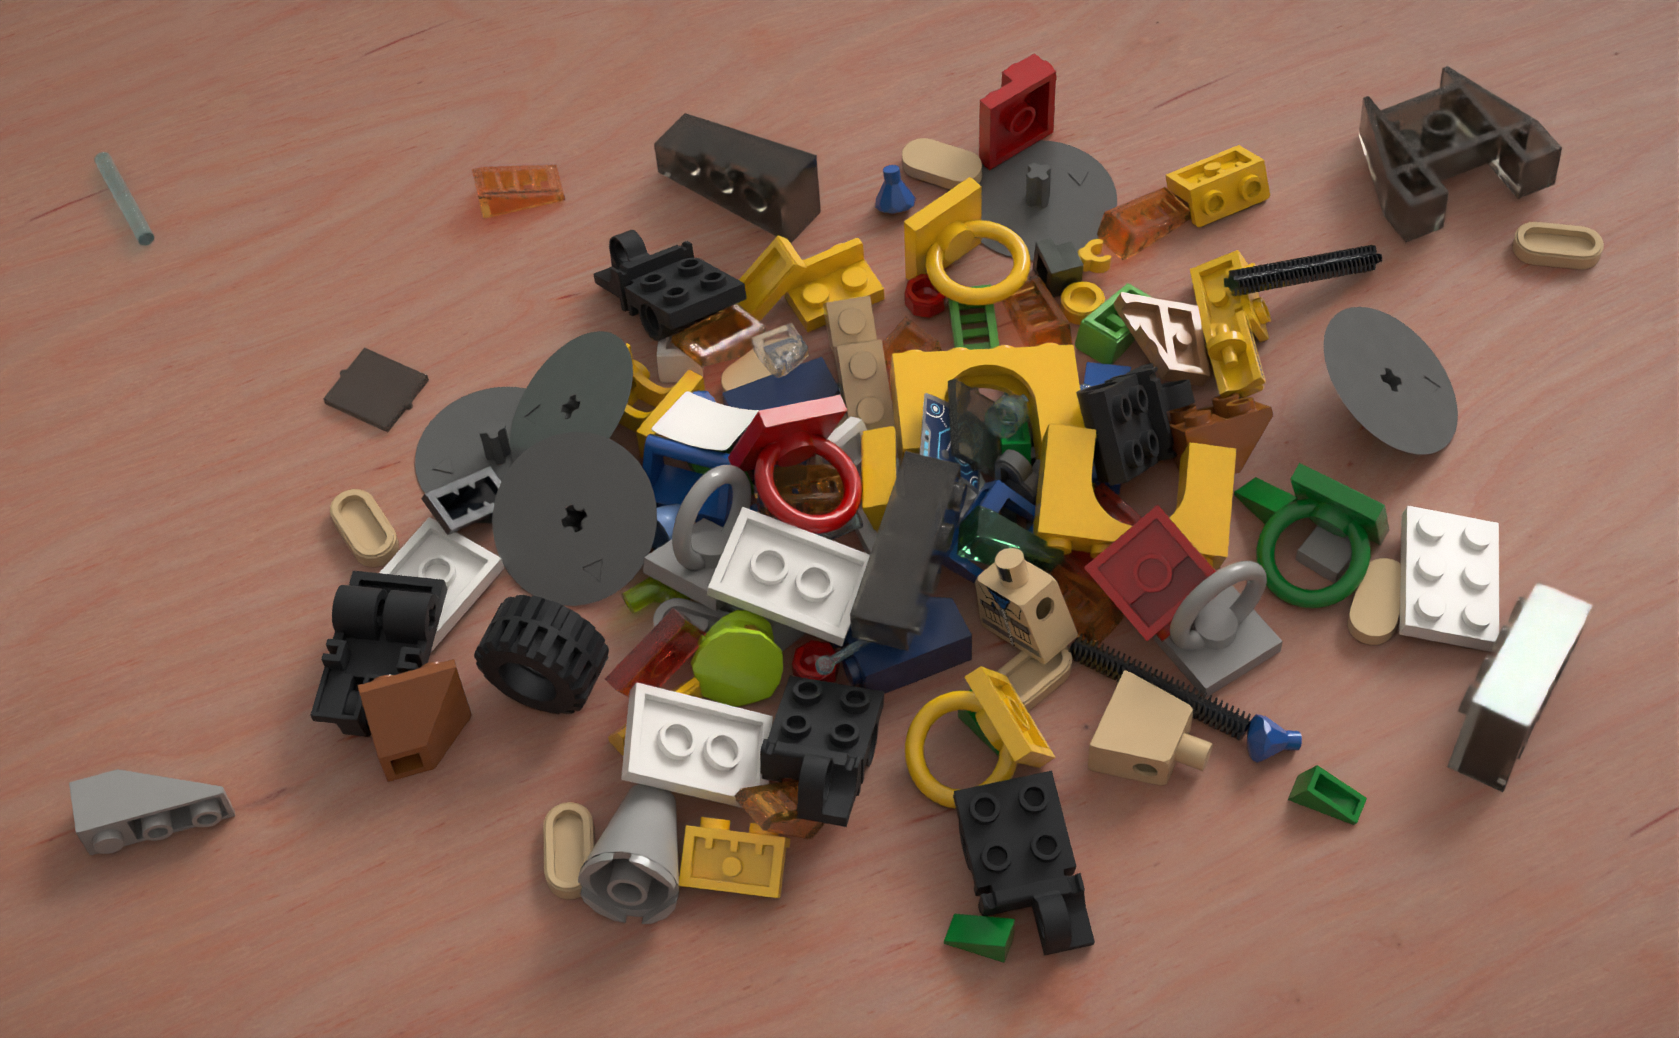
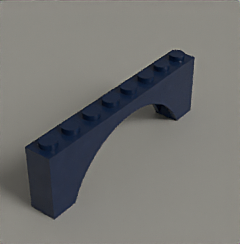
(878, 667)

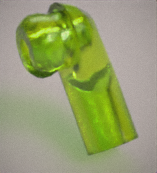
(649, 591)

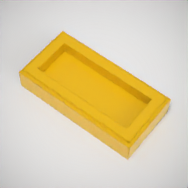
(770, 277)

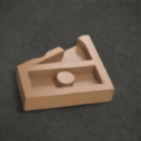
(1168, 335)

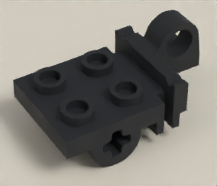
(668, 287)
(1132, 421)
(380, 629)
(824, 741)
(1024, 857)

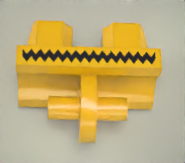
(1234, 356)

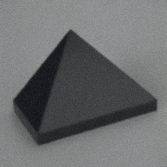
(464, 500)

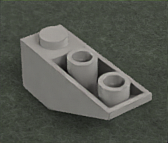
(138, 807)

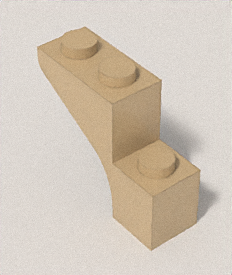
(859, 361)

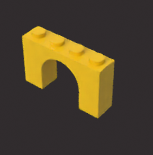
(1041, 373)
(1074, 520)

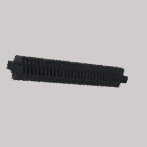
(1302, 270)
(1203, 709)

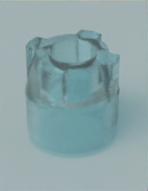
(1003, 423)

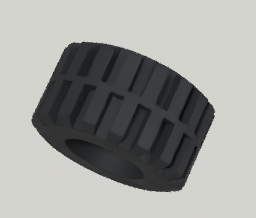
(541, 654)

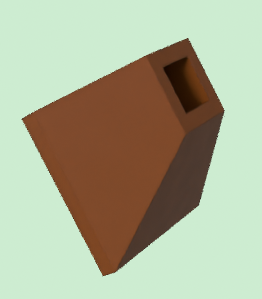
(1226, 423)
(415, 717)

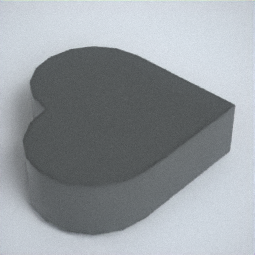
(1017, 474)

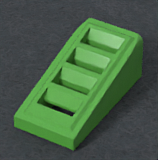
(957, 320)
(1104, 332)

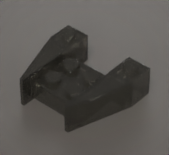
(1442, 136)

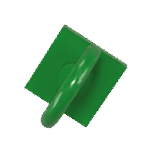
(1336, 511)

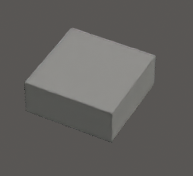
(1325, 554)

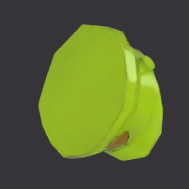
(738, 660)

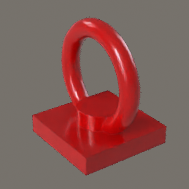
(789, 437)

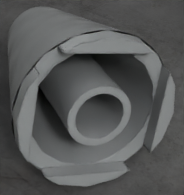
(635, 859)

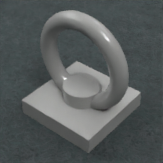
(695, 549)
(1223, 635)

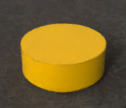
(1080, 300)

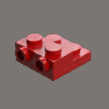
(1018, 111)
(1150, 572)

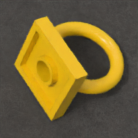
(950, 230)
(999, 717)

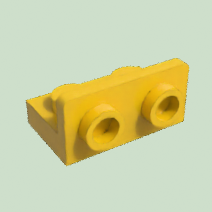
(1221, 184)
(831, 277)
(1217, 302)
(733, 859)

